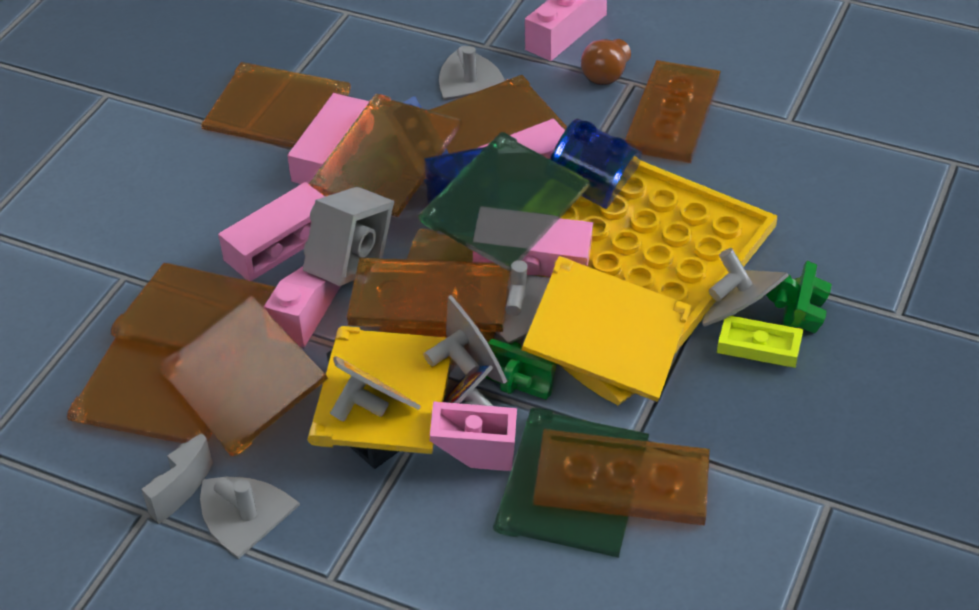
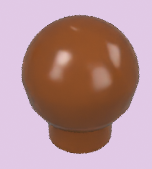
(605, 60)

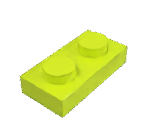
(760, 341)

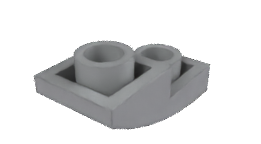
(172, 489)

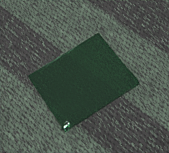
(504, 201)
(562, 526)

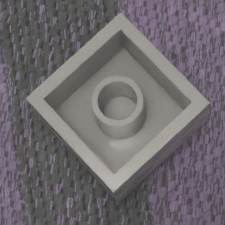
(343, 230)

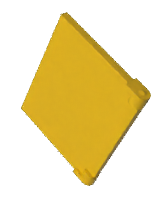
(607, 328)
(397, 363)

